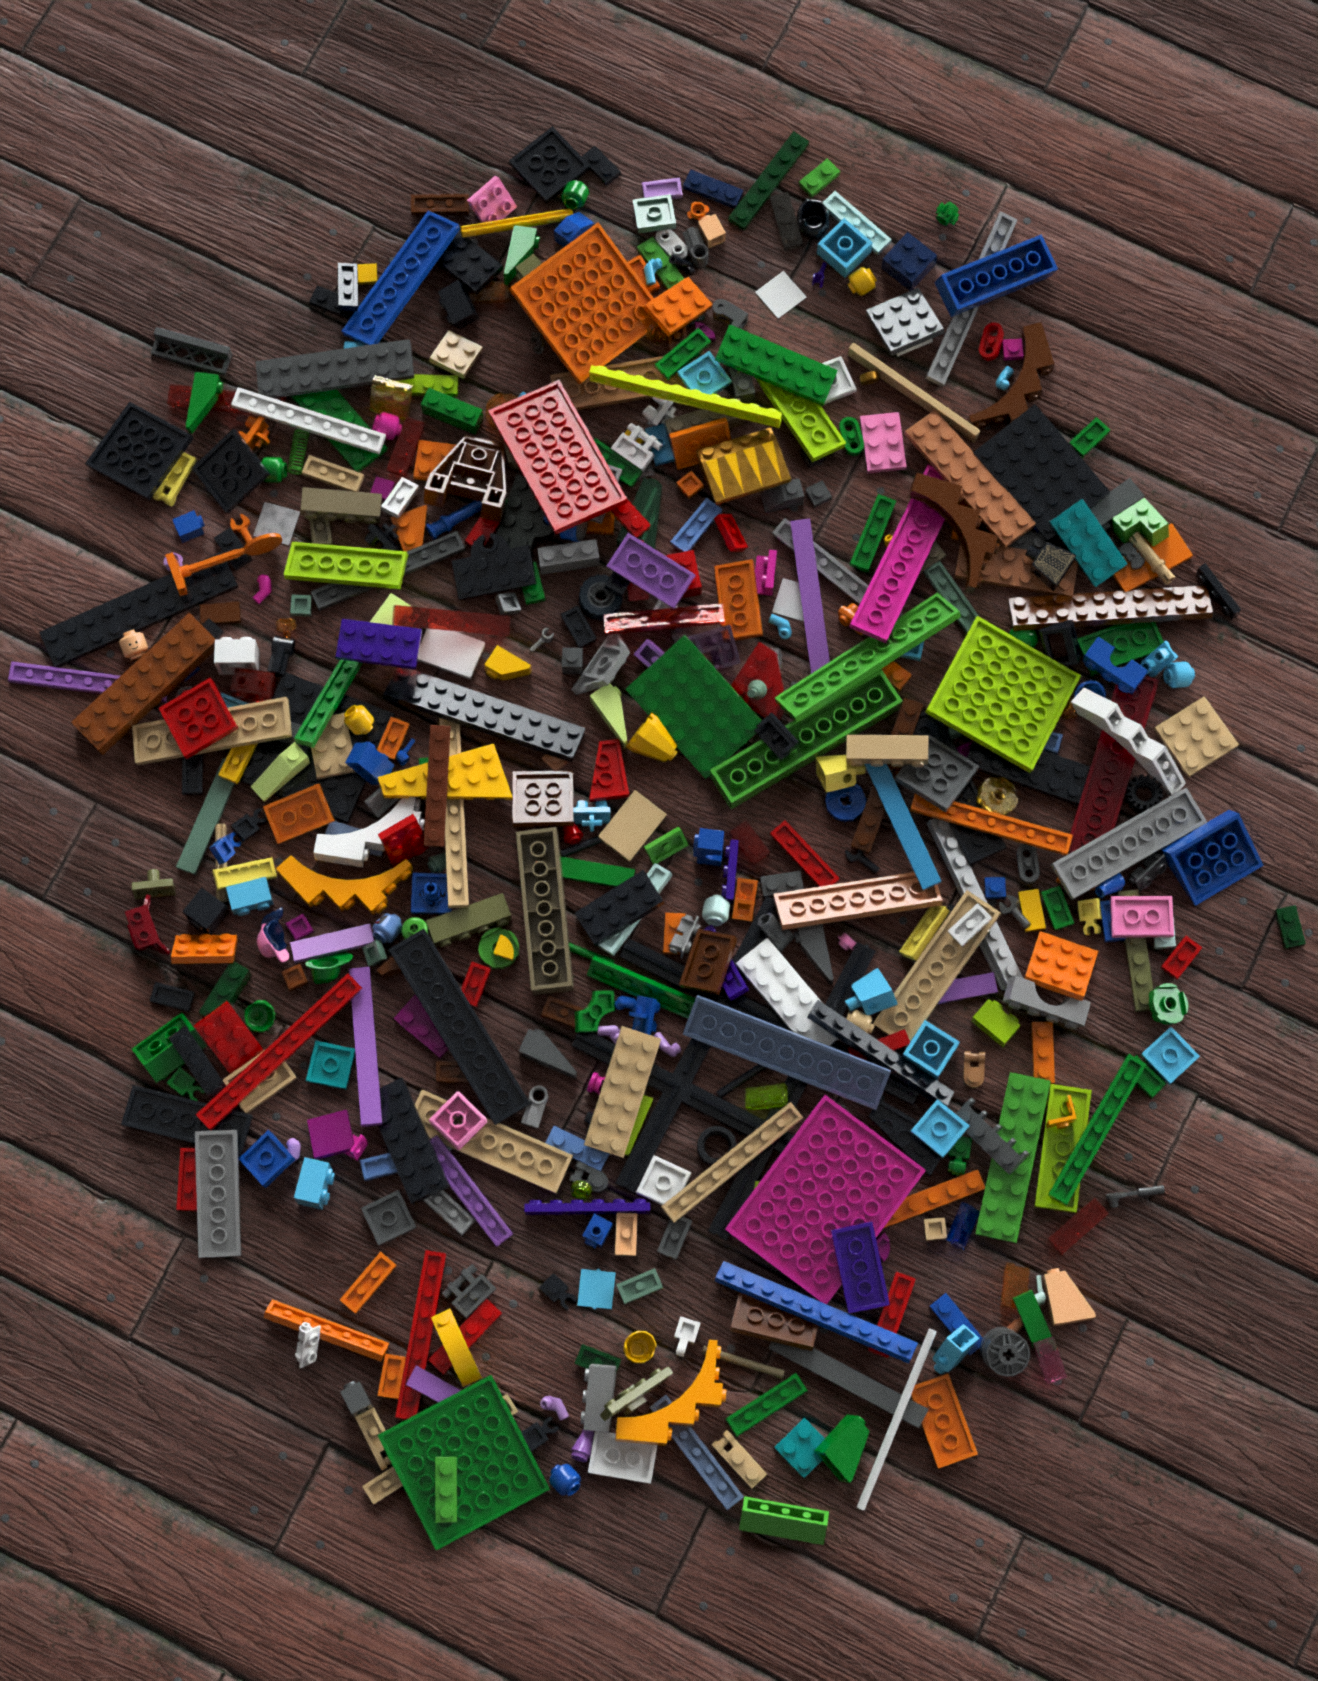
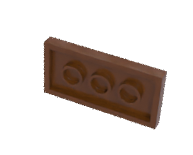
(772, 1324)

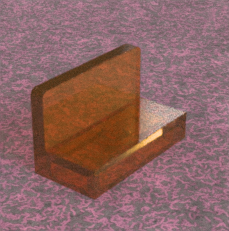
(1014, 1283)

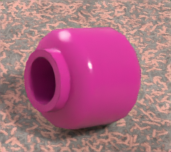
(387, 424)

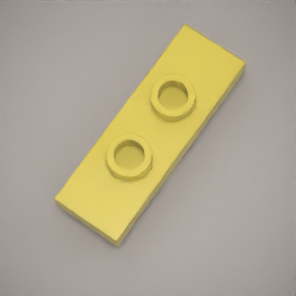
(244, 872)

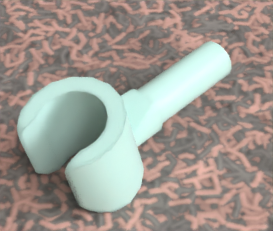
(1040, 1296)

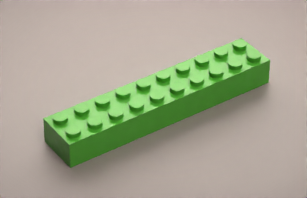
(817, 734)

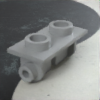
(682, 943)

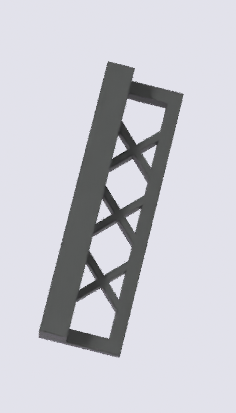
(193, 344)

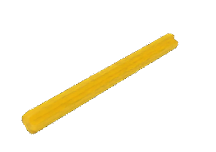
(508, 224)

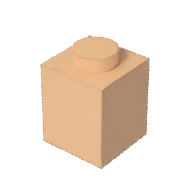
(711, 231)

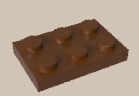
(708, 961)

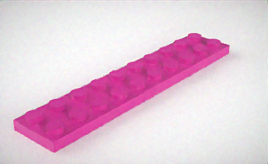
(898, 569)

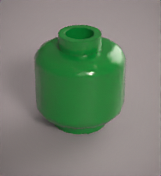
(575, 194)
(276, 468)

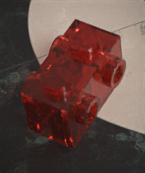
(253, 684)

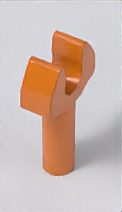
(242, 528)

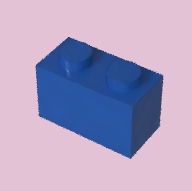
(369, 762)

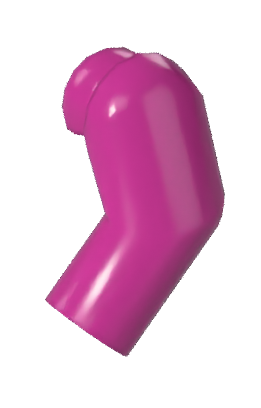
(264, 588)

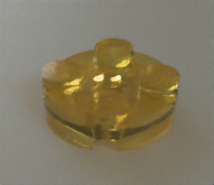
(1007, 795)

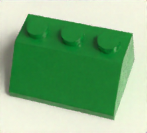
(158, 1052)

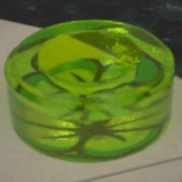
(581, 1189)

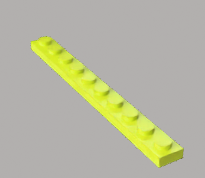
(685, 396)

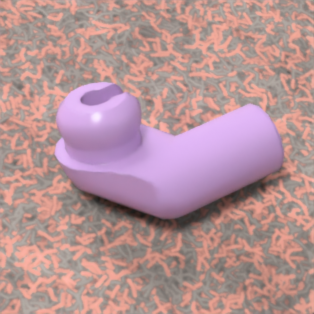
(610, 1030)
(294, 1148)

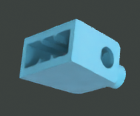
(871, 994)
(950, 1354)

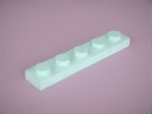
(659, 877)

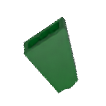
(844, 1447)

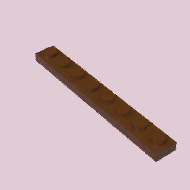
(874, 809)

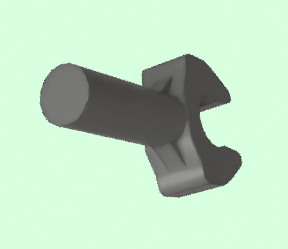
(1013, 909)

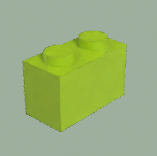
(996, 1022)

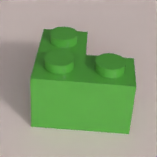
(1143, 519)

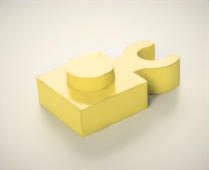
(1090, 912)

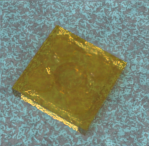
(390, 397)

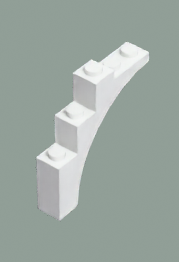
(354, 847)

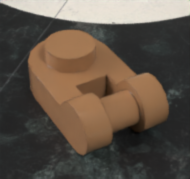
(973, 1076)

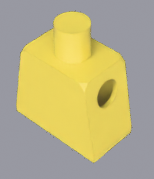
(836, 773)

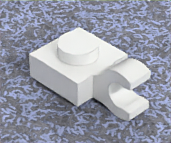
(686, 1332)

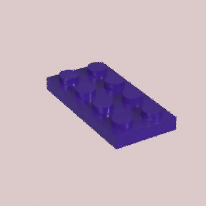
(378, 644)
(860, 1267)

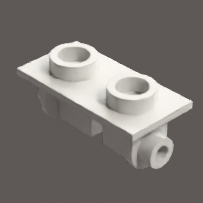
(307, 1350)

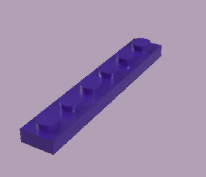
(577, 1207)

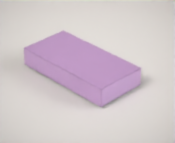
(663, 187)

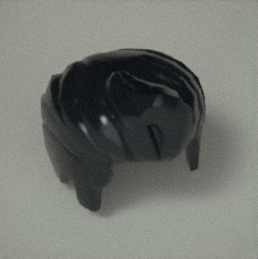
(813, 218)

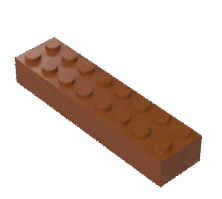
(145, 684)

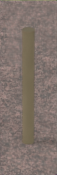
(749, 1364)

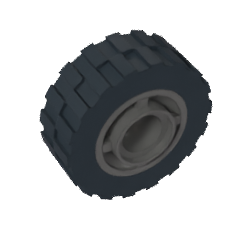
(591, 605)

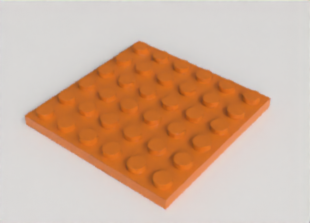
(586, 302)

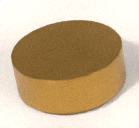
(869, 378)

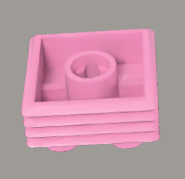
(458, 1107)

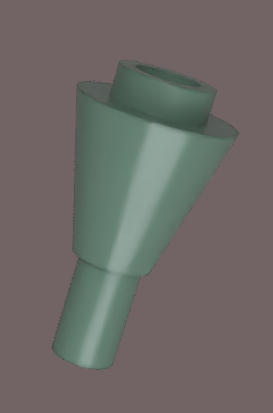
(757, 689)
(437, 862)

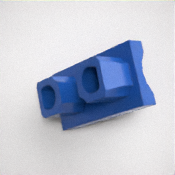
(644, 1015)

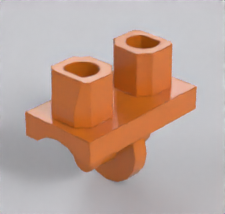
(258, 432)

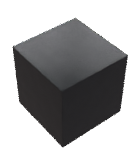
(205, 912)

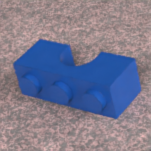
(1127, 677)
(709, 846)

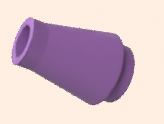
(583, 1446)

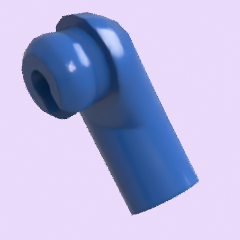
(625, 1002)

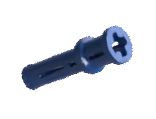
(446, 523)

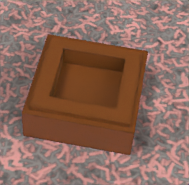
(294, 977)

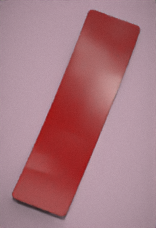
(892, 1041)

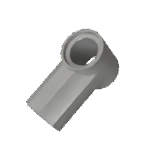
(534, 1111)

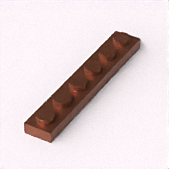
(437, 786)

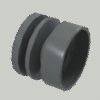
(999, 1341)

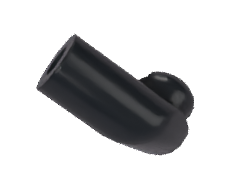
(687, 266)

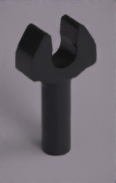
(862, 859)

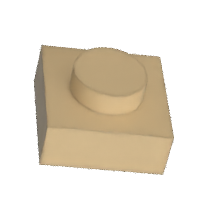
(935, 1229)

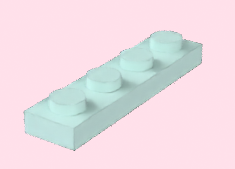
(841, 209)

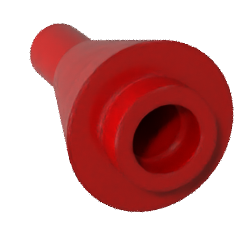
(572, 834)

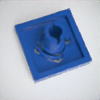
(425, 883)

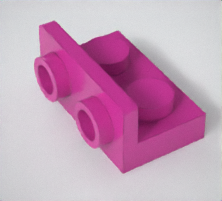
(765, 573)

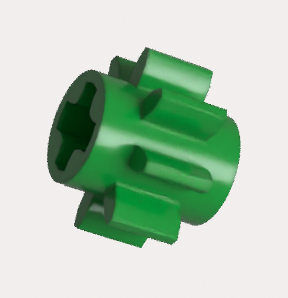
(947, 213)

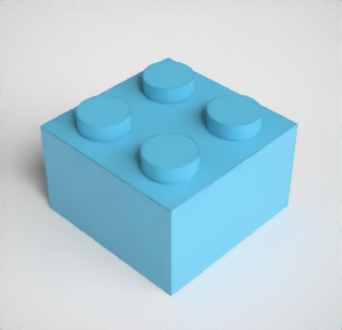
(844, 247)
(931, 1049)
(314, 1183)

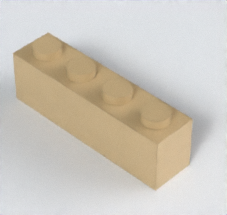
(887, 750)

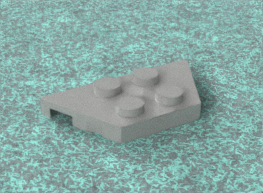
(603, 665)

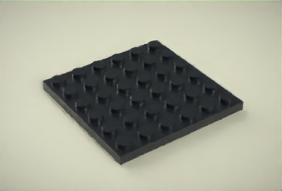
(340, 791)

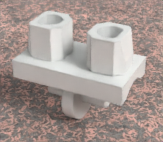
(654, 416)

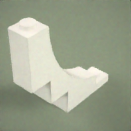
(1132, 737)

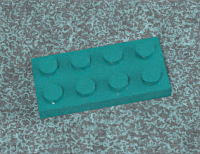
(1089, 542)

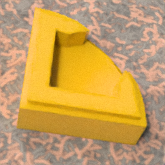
(504, 948)

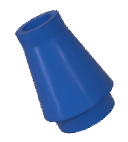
(1110, 886)

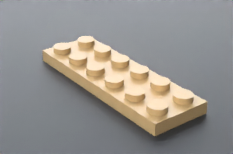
(622, 1092)

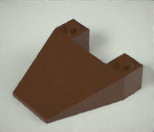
(471, 471)

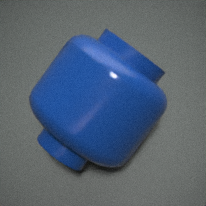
(565, 1479)

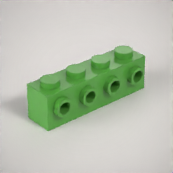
(784, 1520)

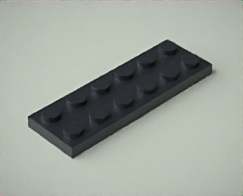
(1050, 776)
(176, 1116)
(410, 1143)

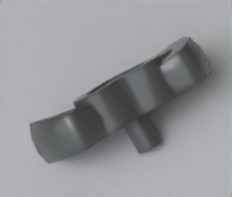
(1132, 556)

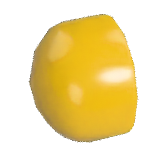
(639, 1347)

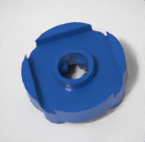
(848, 812)

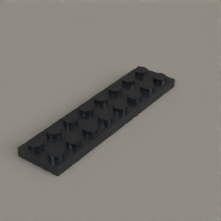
(974, 843)

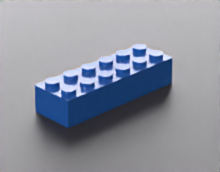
(996, 275)

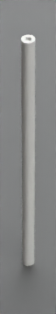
(896, 1419)

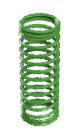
(293, 467)

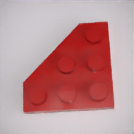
(761, 666)

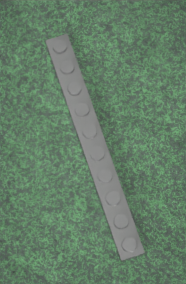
(961, 323)
(965, 880)

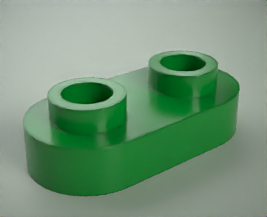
(851, 437)

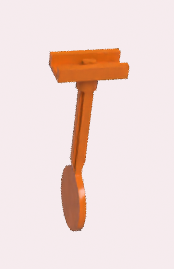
(256, 546)

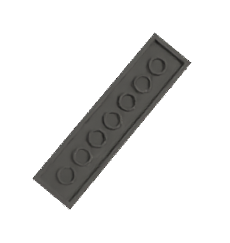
(334, 369)

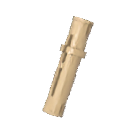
(1157, 564)

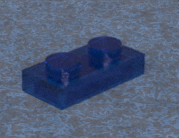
(962, 1225)

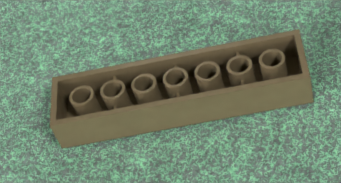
(544, 911)

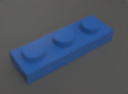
(953, 1318)

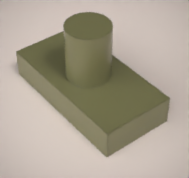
(153, 886)

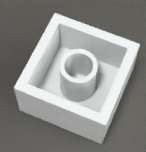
(236, 653)

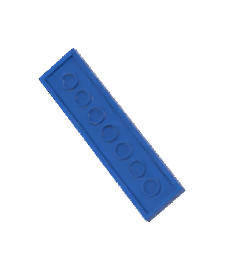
(401, 279)

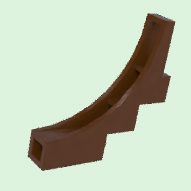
(1028, 388)
(965, 521)

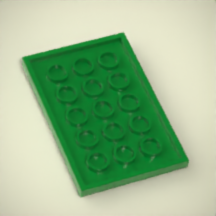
(695, 706)

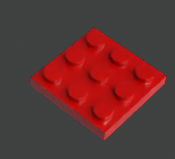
(198, 718)

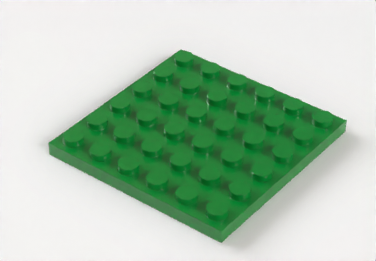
(491, 1454)

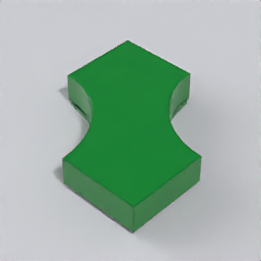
(589, 1018)

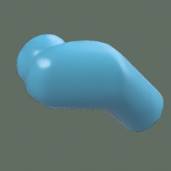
(649, 270)
(1002, 380)
(782, 624)

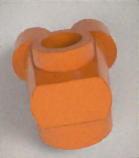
(846, 615)

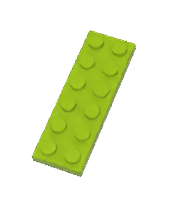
(806, 422)
(346, 565)
(1059, 1143)

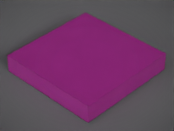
(331, 1134)

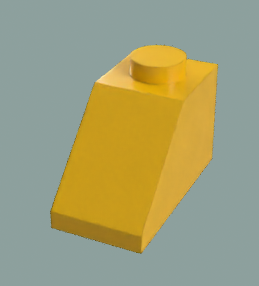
(505, 665)

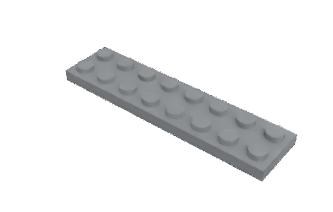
(1128, 843)

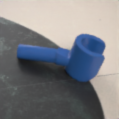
(402, 756)

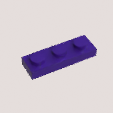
(730, 871)

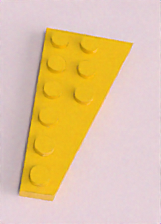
(470, 776)

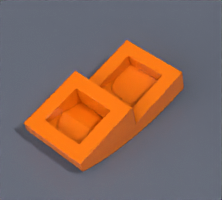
(744, 899)

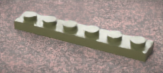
(1138, 966)

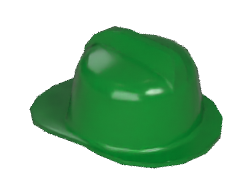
(328, 967)

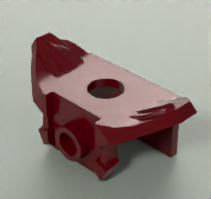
(143, 929)

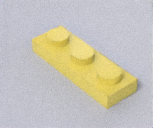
(924, 932)

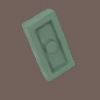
(639, 1286)

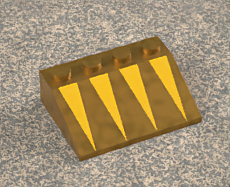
(743, 466)

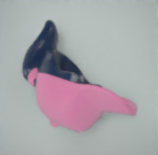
(271, 937)

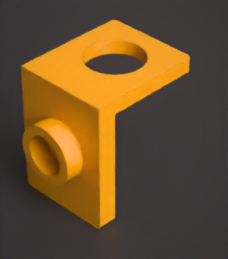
(1064, 1121)

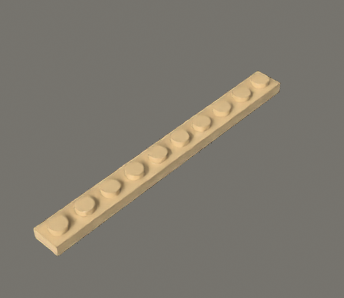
(455, 836)

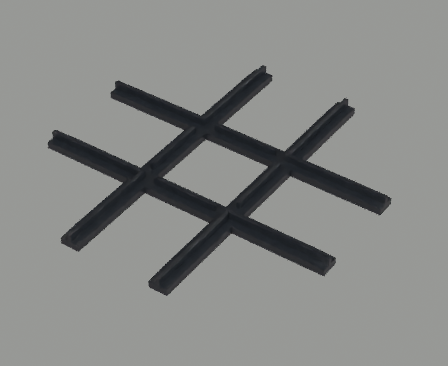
(678, 1087)

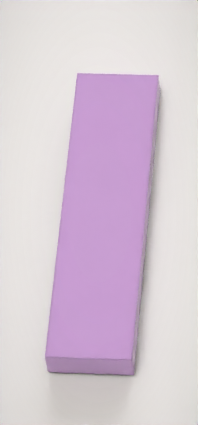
(332, 943)

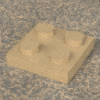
(455, 354)

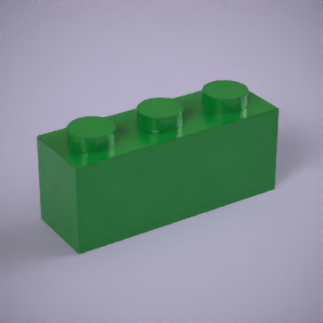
(452, 411)

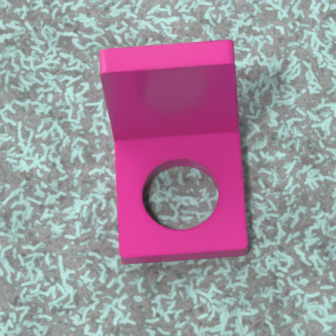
(358, 1148)

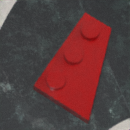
(609, 773)

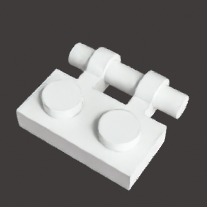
(633, 451)

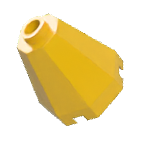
(653, 740)

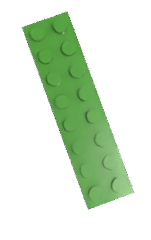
(1006, 1193)

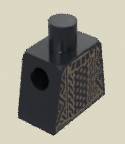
(1050, 564)

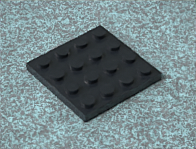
(139, 451)

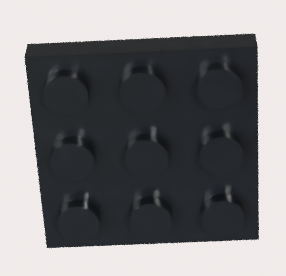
(549, 164)
(230, 471)

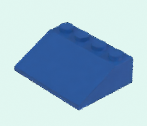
(1213, 856)

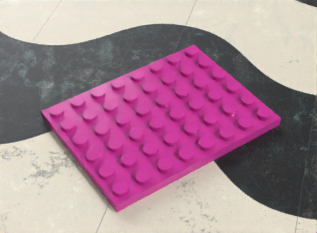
(822, 1181)

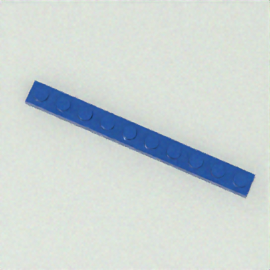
(816, 1312)

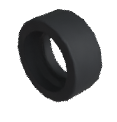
(715, 1130)

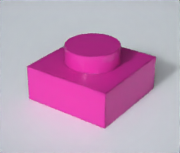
(1012, 349)

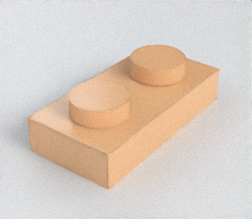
(626, 1234)

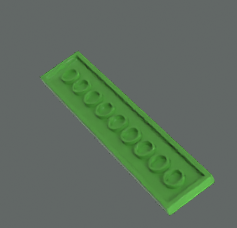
(866, 658)

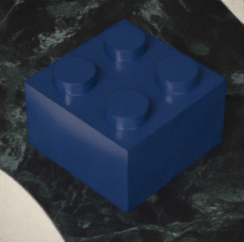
(909, 261)

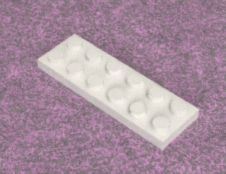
(783, 990)

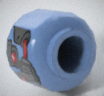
(387, 928)

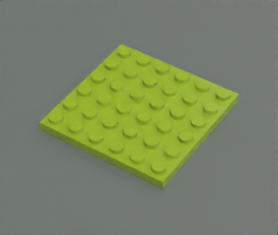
(1003, 694)

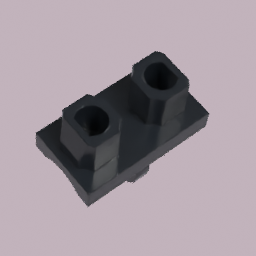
(376, 534)

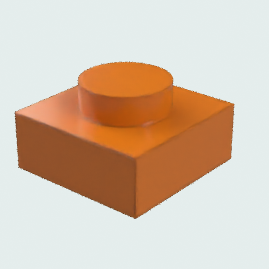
(690, 484)

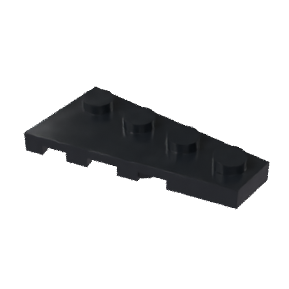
(898, 1128)

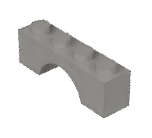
(1023, 994)

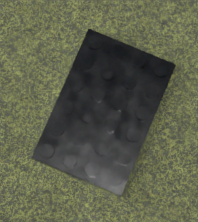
(1040, 469)

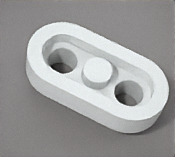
(671, 243)

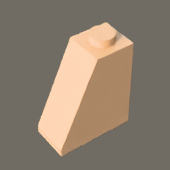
(1065, 1300)

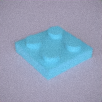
(704, 375)
(1170, 1055)
(940, 1128)

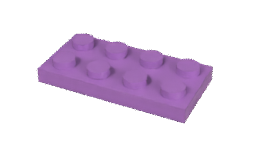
(651, 570)

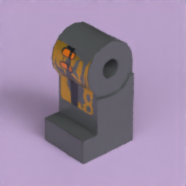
(729, 313)

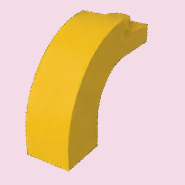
(456, 1347)

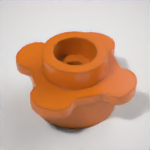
(697, 206)

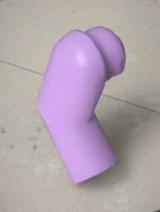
(665, 1046)
(554, 1404)

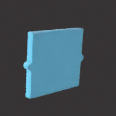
(596, 1289)

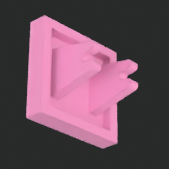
(492, 201)

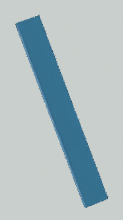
(904, 826)

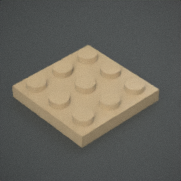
(1196, 737)

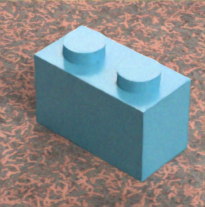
(250, 896)

